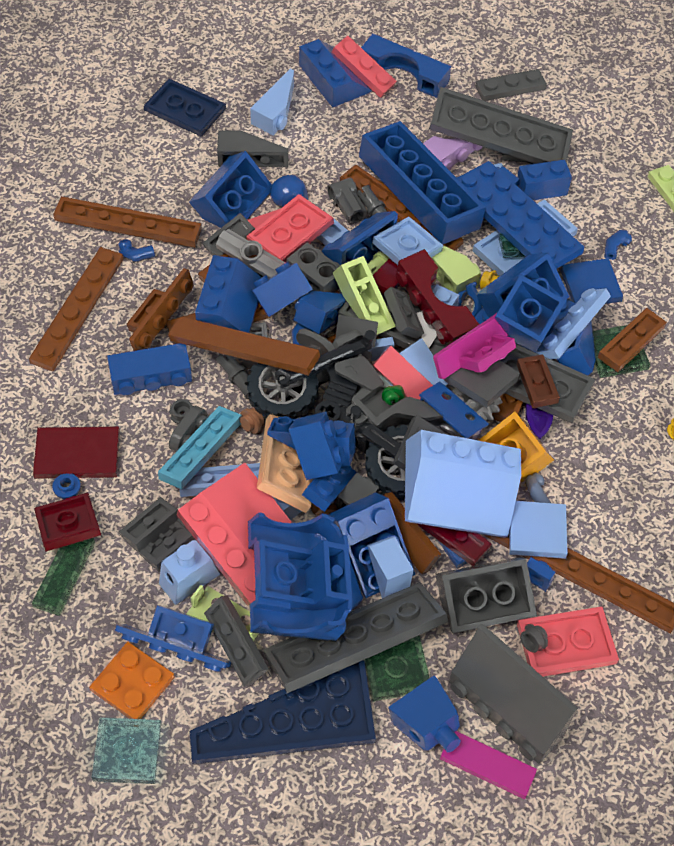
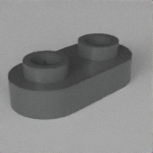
(187, 426)

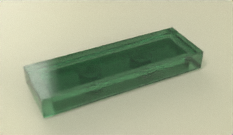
(62, 576)

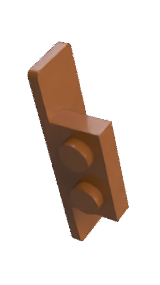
(157, 310)

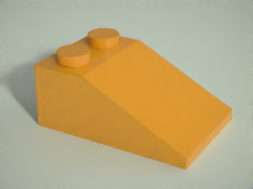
(517, 434)

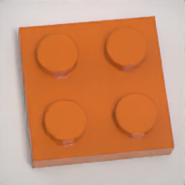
(132, 682)

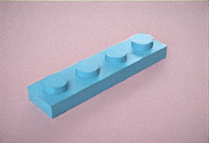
(199, 447)

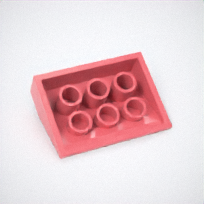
(220, 525)

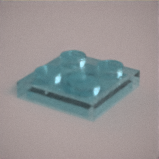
(126, 750)

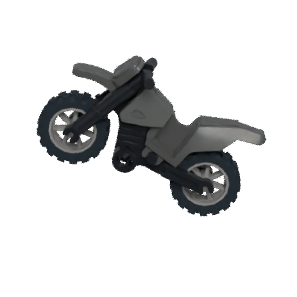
(350, 397)

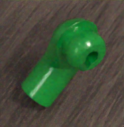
(393, 393)

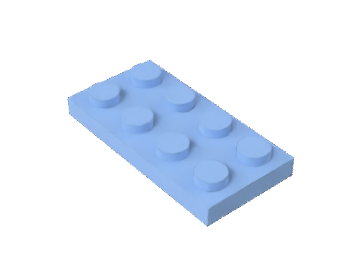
(490, 250)

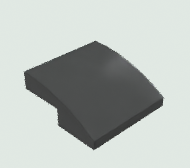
(156, 533)

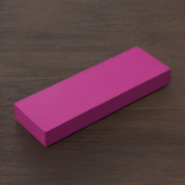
(491, 765)

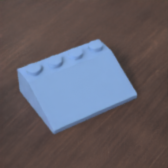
(461, 483)

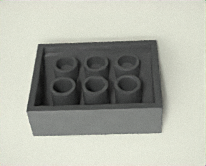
(512, 695)

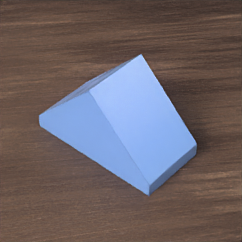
(390, 566)

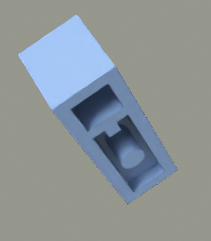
(273, 107)

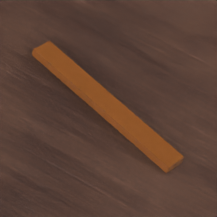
(609, 586)

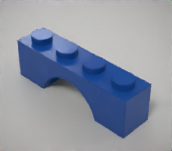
(428, 72)

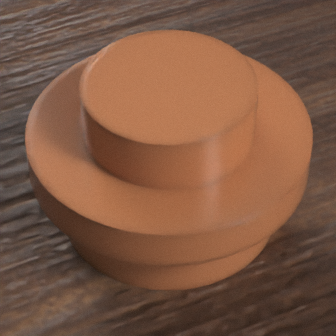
(251, 420)

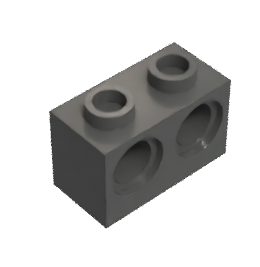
(316, 268)

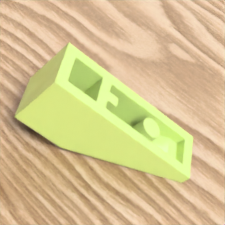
(455, 270)
(363, 293)

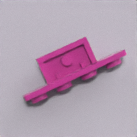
(475, 349)

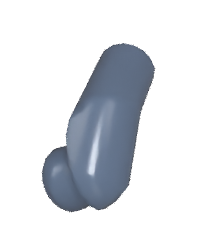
(534, 484)

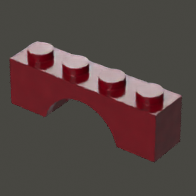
(418, 275)

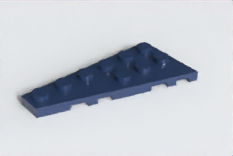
(314, 717)

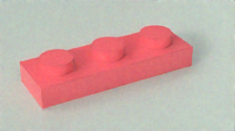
(363, 66)

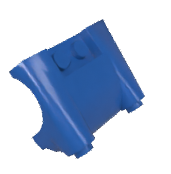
(300, 578)

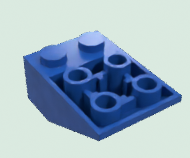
(364, 524)

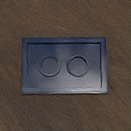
(185, 107)

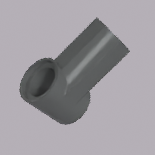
(345, 196)

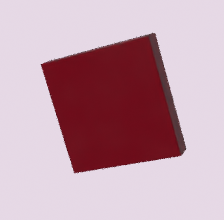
(67, 521)

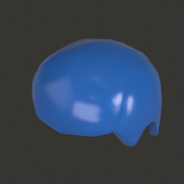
(286, 189)

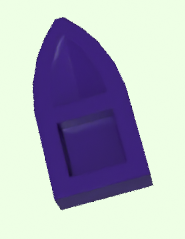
(538, 420)

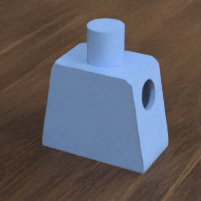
(187, 570)

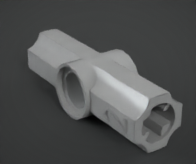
(241, 248)

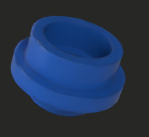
(66, 492)

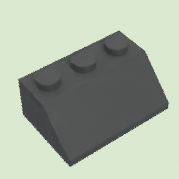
(486, 594)

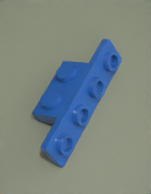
(177, 633)

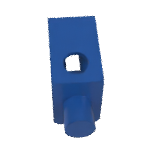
(427, 716)

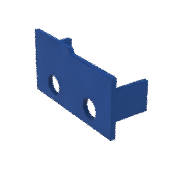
(454, 411)

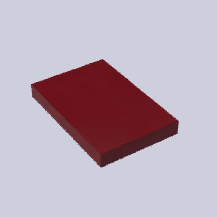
(76, 451)

